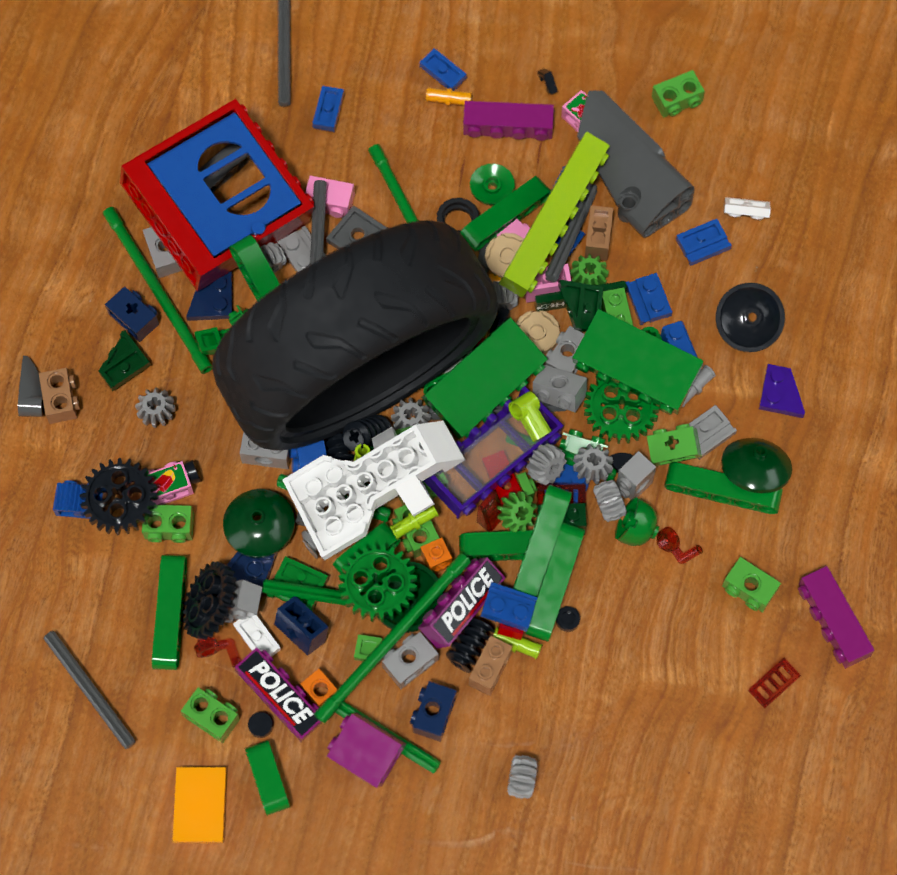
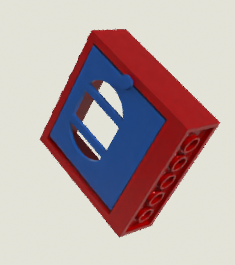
(188, 215)

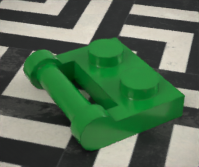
(298, 573)

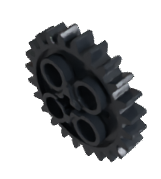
(104, 481)
(209, 600)

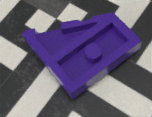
(781, 392)

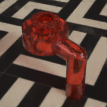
(669, 541)
(211, 646)

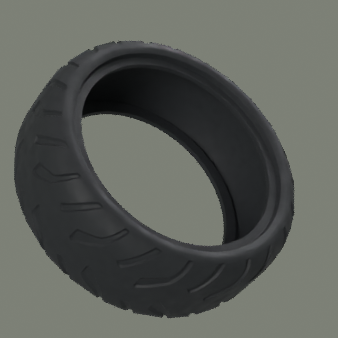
(354, 334)

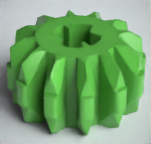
(589, 265)
(524, 513)

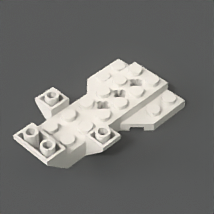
(392, 468)

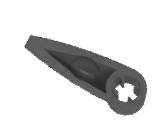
(30, 394)

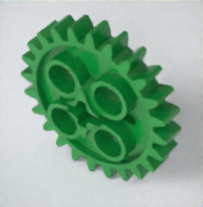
(620, 426)
(364, 566)

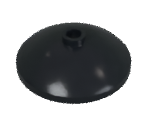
(734, 320)

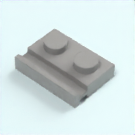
(297, 248)
(712, 429)

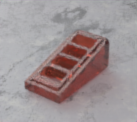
(566, 486)
(488, 512)
(768, 676)

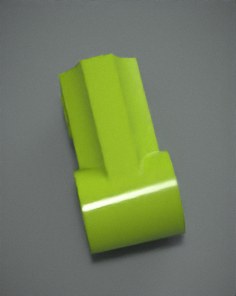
(527, 411)

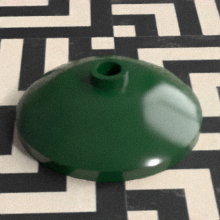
(756, 465)
(263, 536)
(425, 580)

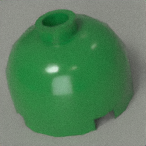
(638, 523)

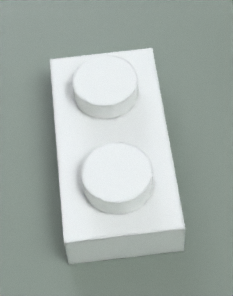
(755, 209)
(256, 635)

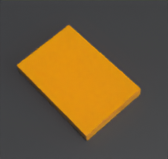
(199, 805)

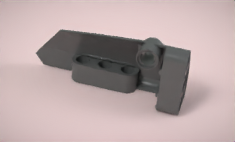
(636, 171)

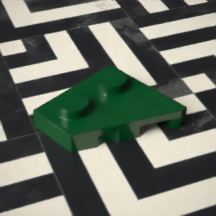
(581, 302)
(123, 362)

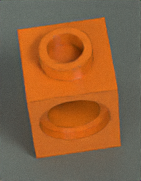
(436, 555)
(315, 681)

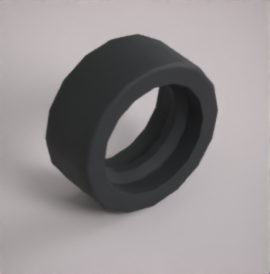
(457, 204)

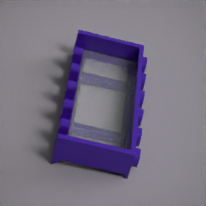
(490, 459)

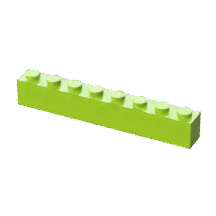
(554, 214)

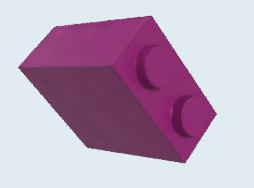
(365, 749)

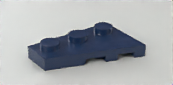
(213, 301)
(251, 569)

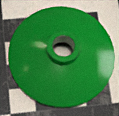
(491, 175)

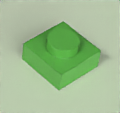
(526, 485)
(365, 646)

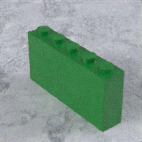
(637, 362)
(485, 378)

